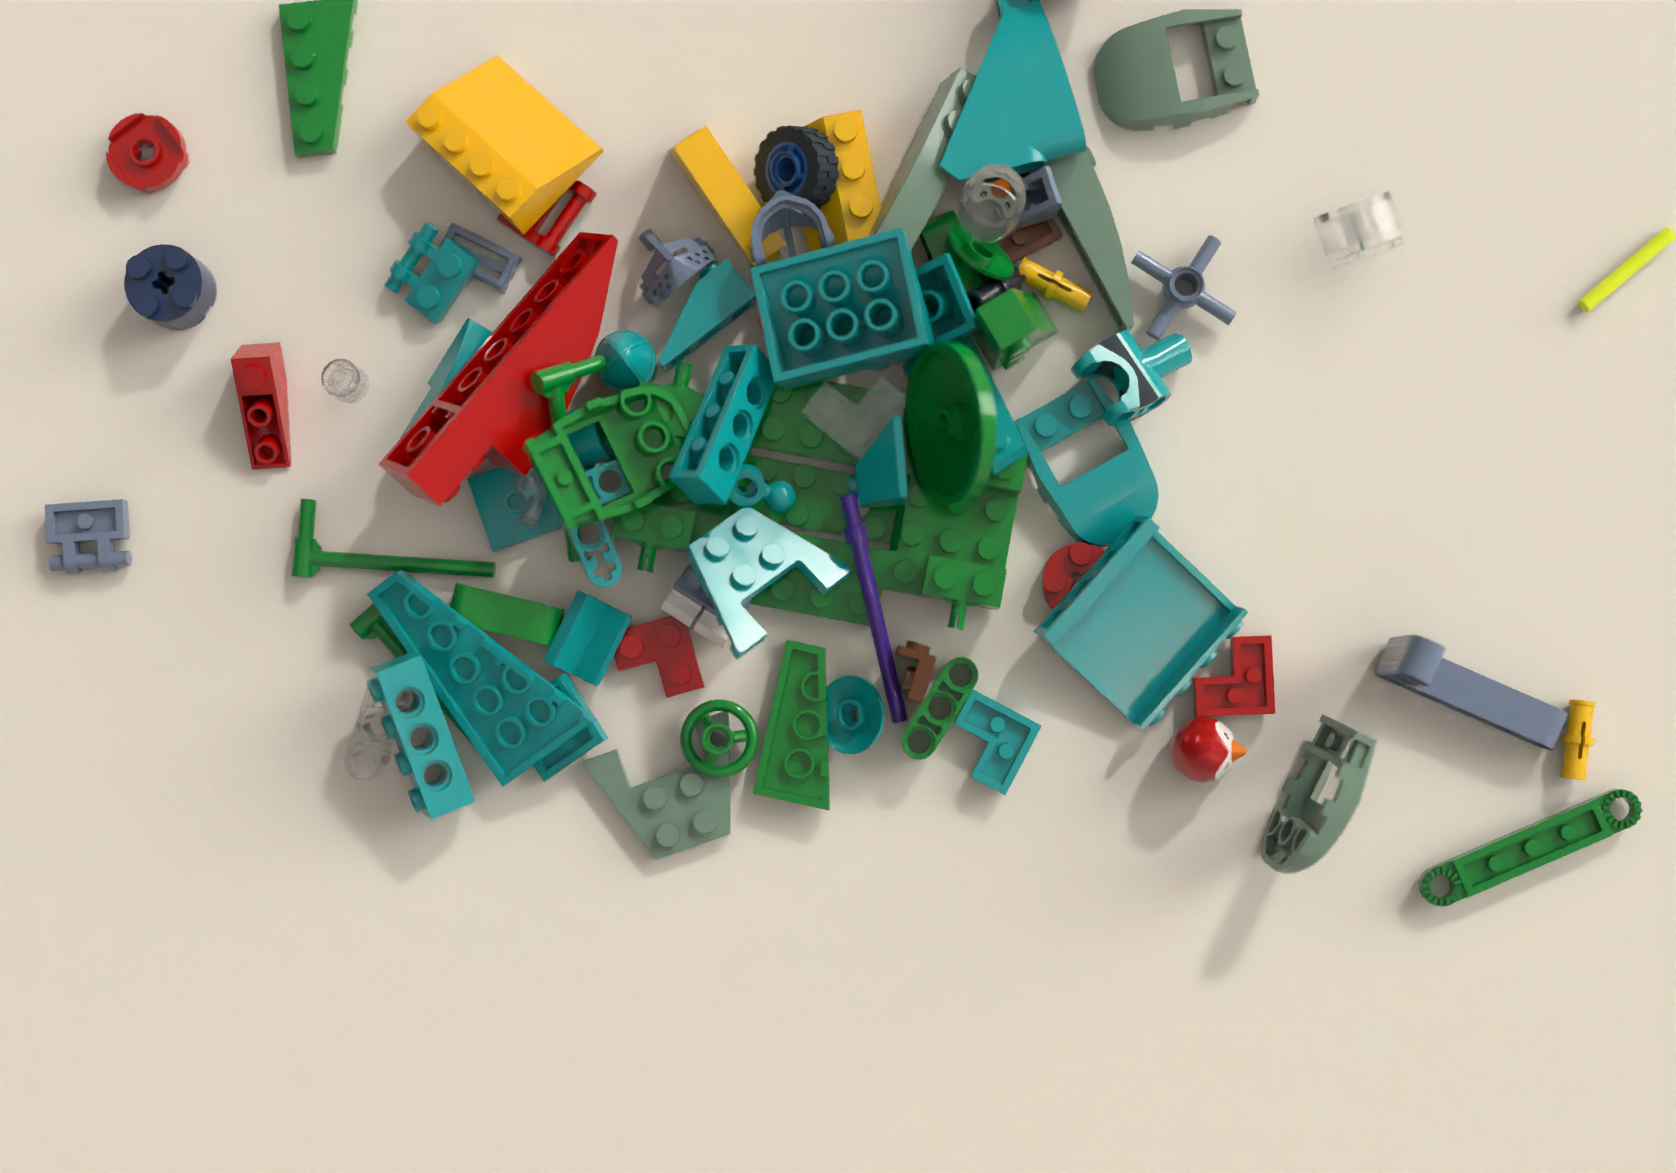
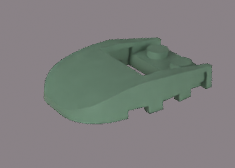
(1139, 78)
(1305, 828)

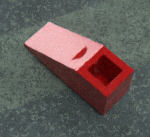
(263, 403)

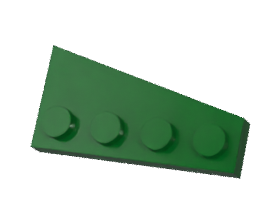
(315, 58)
(796, 738)

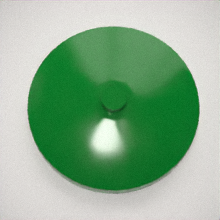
(950, 423)

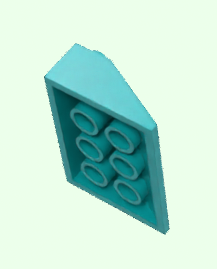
(841, 309)

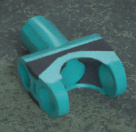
(1134, 372)

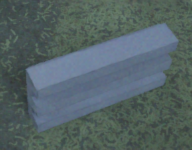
(507, 272)

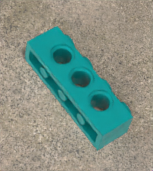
(724, 425)
(451, 787)

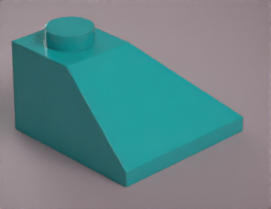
(882, 470)

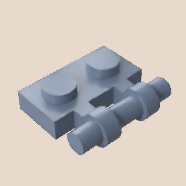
(88, 522)

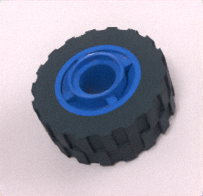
(798, 163)

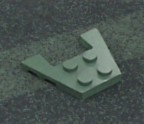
(674, 808)

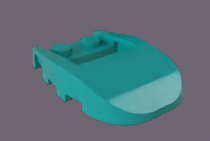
(1104, 499)

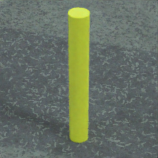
(1626, 269)

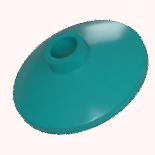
(845, 731)

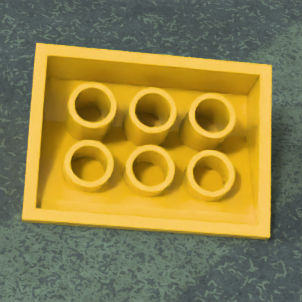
(504, 140)

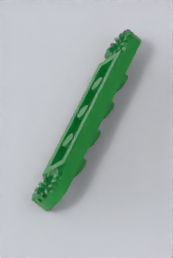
(1530, 847)

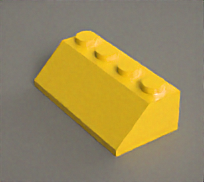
(856, 198)

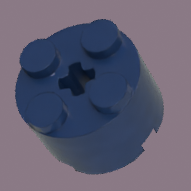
(150, 277)

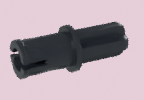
(993, 287)

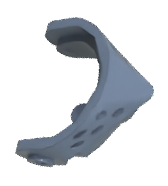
(783, 212)
(679, 268)

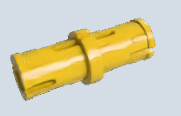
(1055, 285)
(1577, 739)

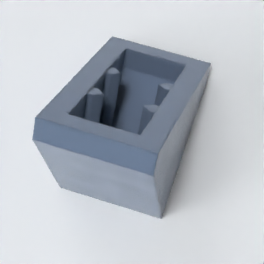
(1041, 197)

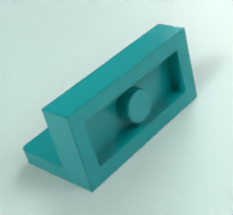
(587, 638)

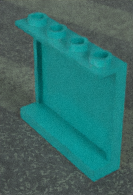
(1140, 623)

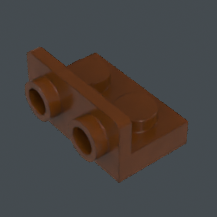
(918, 677)

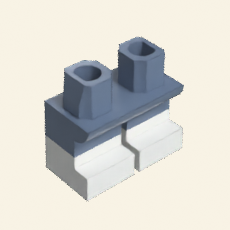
(688, 601)

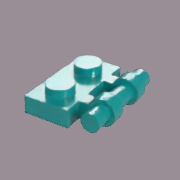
(443, 278)

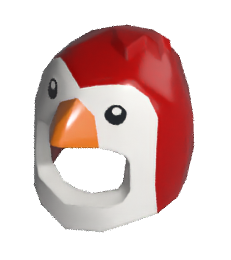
(1204, 749)

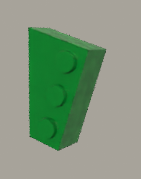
(1011, 327)

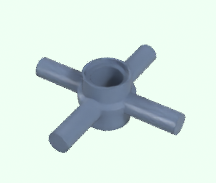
(1194, 276)

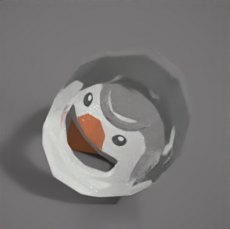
(990, 209)

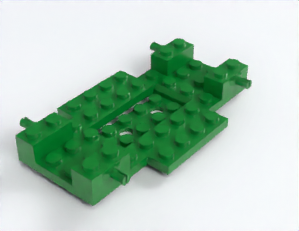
(934, 547)

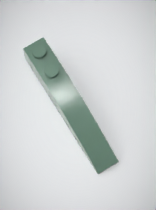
(920, 178)
(1093, 232)

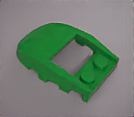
(645, 436)

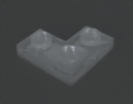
(851, 424)

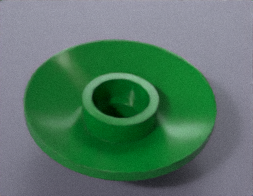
(979, 257)

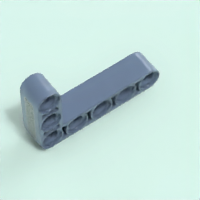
(1419, 667)

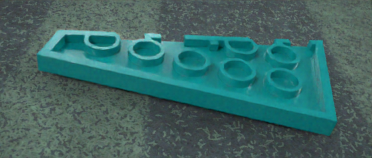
(492, 694)

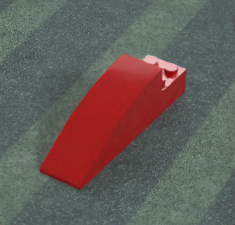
(491, 401)

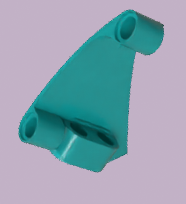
(1019, 101)

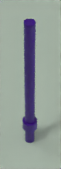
(856, 534)

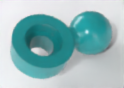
(777, 496)

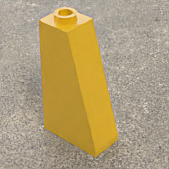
(723, 191)

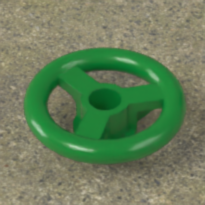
(706, 766)

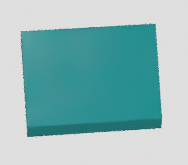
(946, 300)

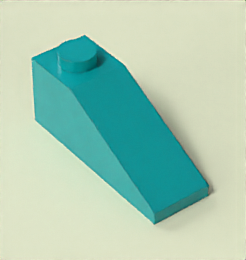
(711, 307)

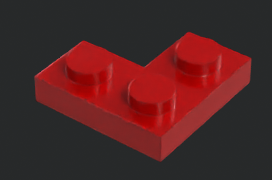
(670, 646)
(1249, 686)

